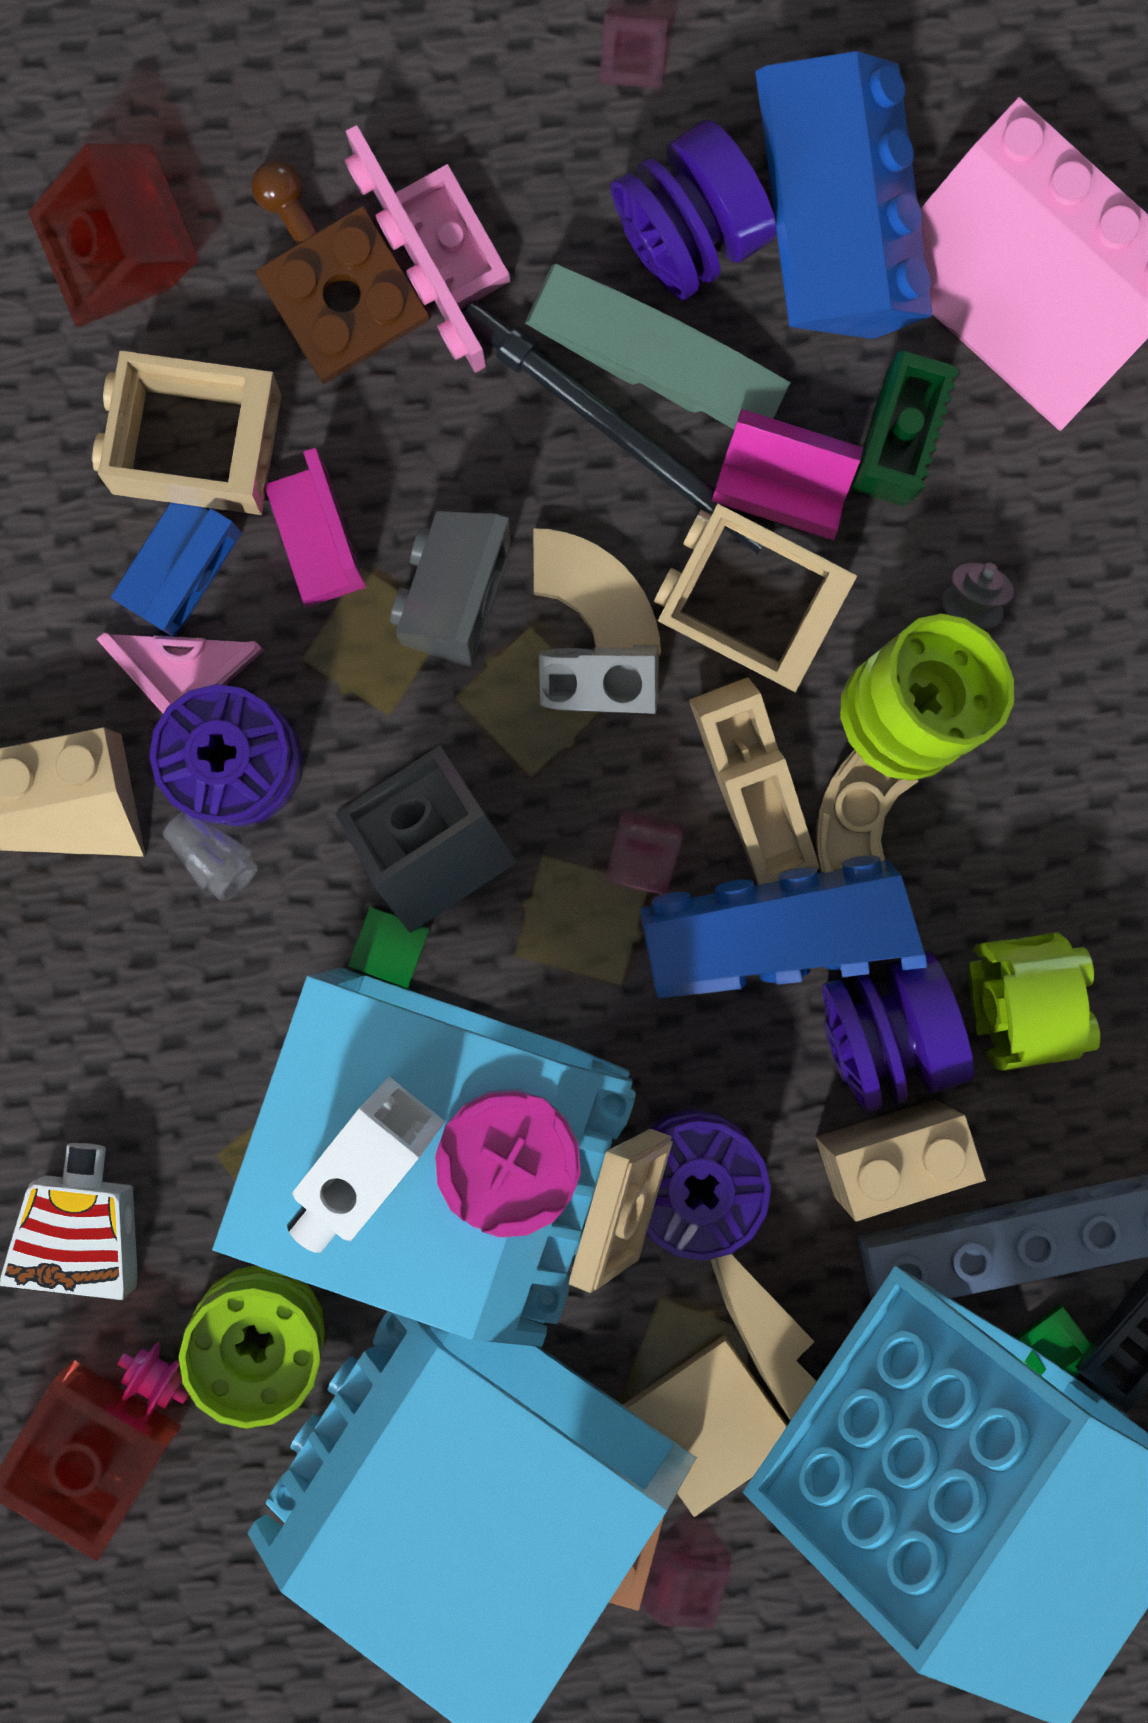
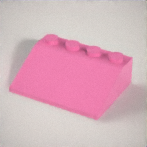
(1038, 264)

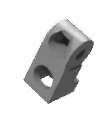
(600, 679)

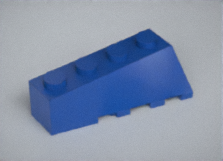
(781, 928)

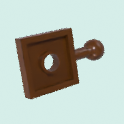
(341, 252)

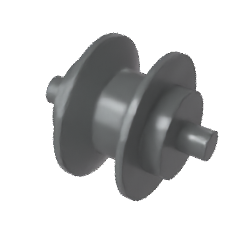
(978, 594)

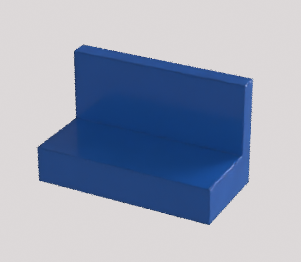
(176, 565)

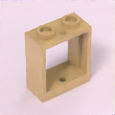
(254, 440)
(812, 627)

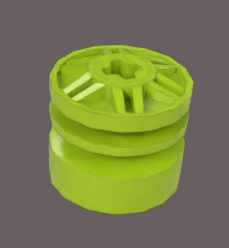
(927, 697)
(236, 1378)

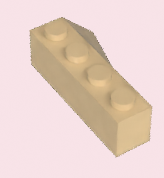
(69, 796)

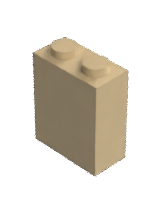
(900, 1159)

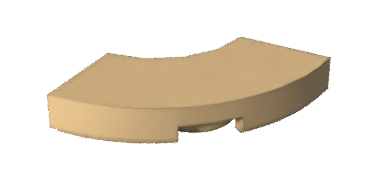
(595, 587)
(854, 812)

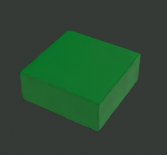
(388, 948)
(1057, 1339)

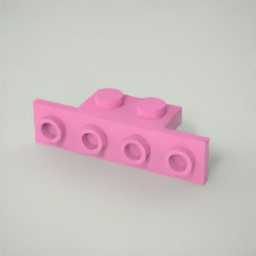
(443, 238)

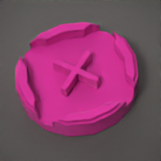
(508, 1163)

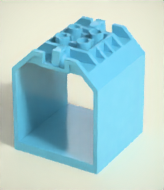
(414, 1249)
(968, 1502)
(466, 1515)

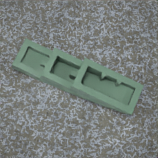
(652, 349)

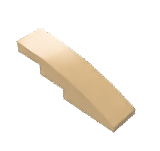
(767, 1333)

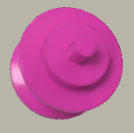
(152, 1378)

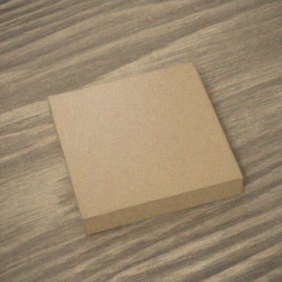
(620, 1209)
(715, 1414)

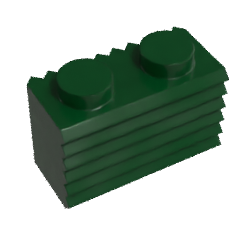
(905, 428)

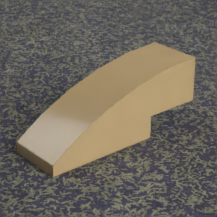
(754, 780)

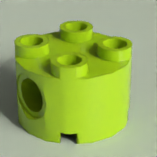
(1033, 1000)

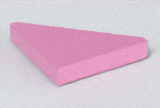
(174, 665)

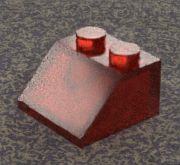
(112, 230)

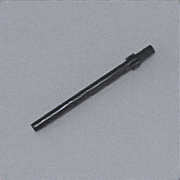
(520, 351)

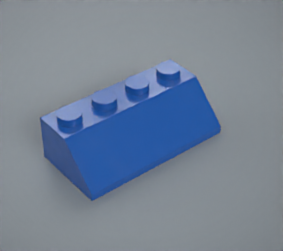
(844, 194)

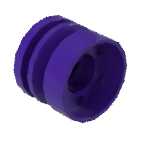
(699, 207)
(253, 783)
(902, 1030)
(740, 1182)

